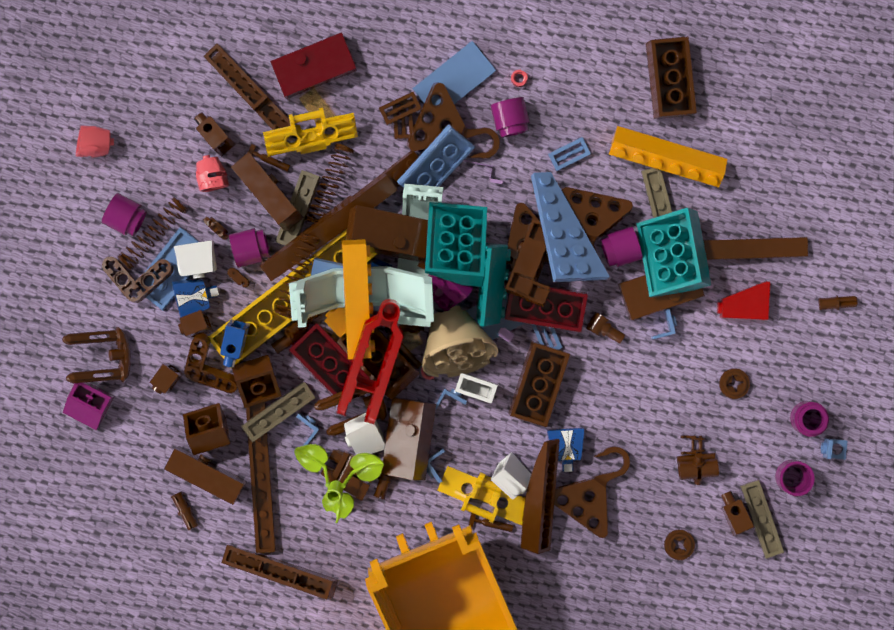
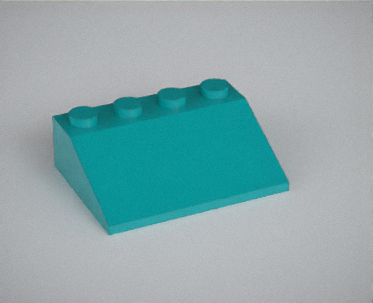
(456, 243)
(674, 253)
(492, 291)

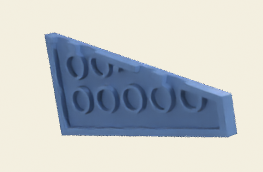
(566, 242)

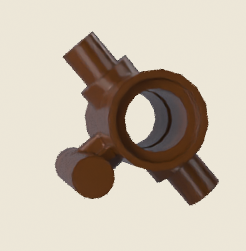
(697, 467)

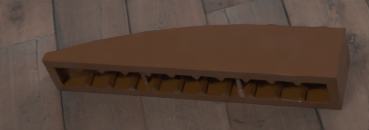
(540, 500)
(281, 572)

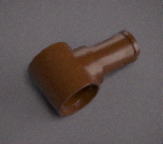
(602, 327)

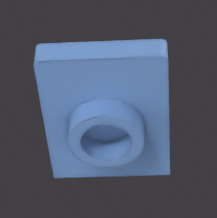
(671, 321)
(453, 394)
(311, 423)
(826, 448)
(430, 469)

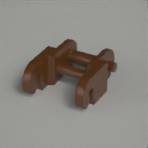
(237, 277)
(693, 451)

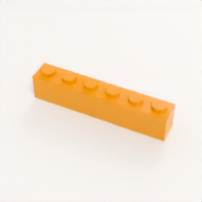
(668, 156)
(356, 292)

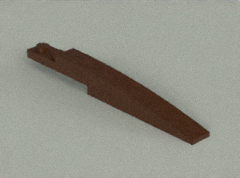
(337, 219)

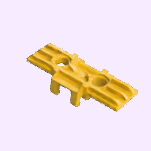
(313, 138)
(483, 490)

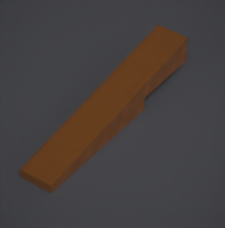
(246, 88)
(756, 248)

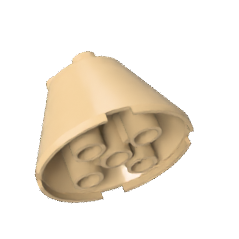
(456, 345)

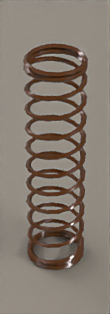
(340, 147)
(309, 239)
(122, 257)

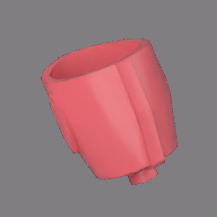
(93, 142)
(207, 166)

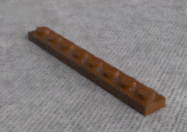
(261, 487)

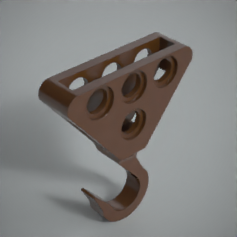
(446, 111)
(603, 215)
(518, 231)
(598, 505)

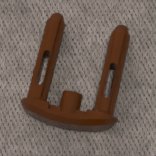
(122, 354)
(333, 400)

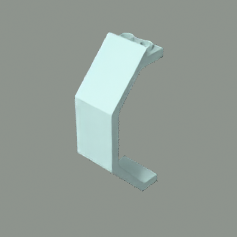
(416, 204)
(326, 292)

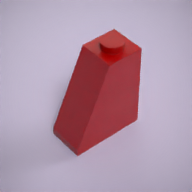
(747, 303)

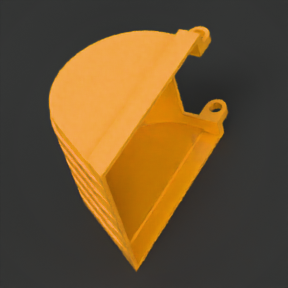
(439, 586)

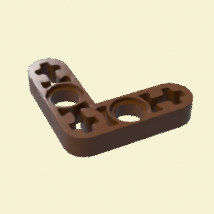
(132, 284)
(199, 367)

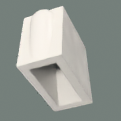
(196, 259)
(476, 388)
(364, 436)
(511, 476)

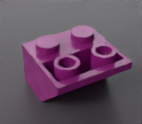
(448, 293)
(87, 404)

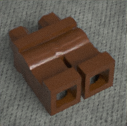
(355, 485)

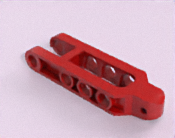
(388, 317)

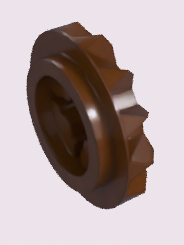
(216, 227)
(742, 388)
(679, 554)

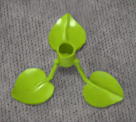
(365, 465)

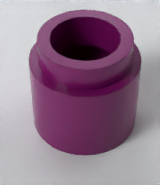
(510, 117)
(124, 215)
(249, 247)
(621, 247)
(798, 412)
(806, 482)

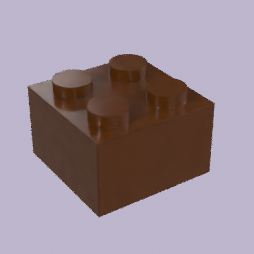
(256, 381)
(206, 429)

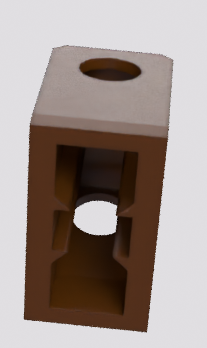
(215, 136)
(737, 523)

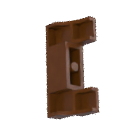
(529, 267)

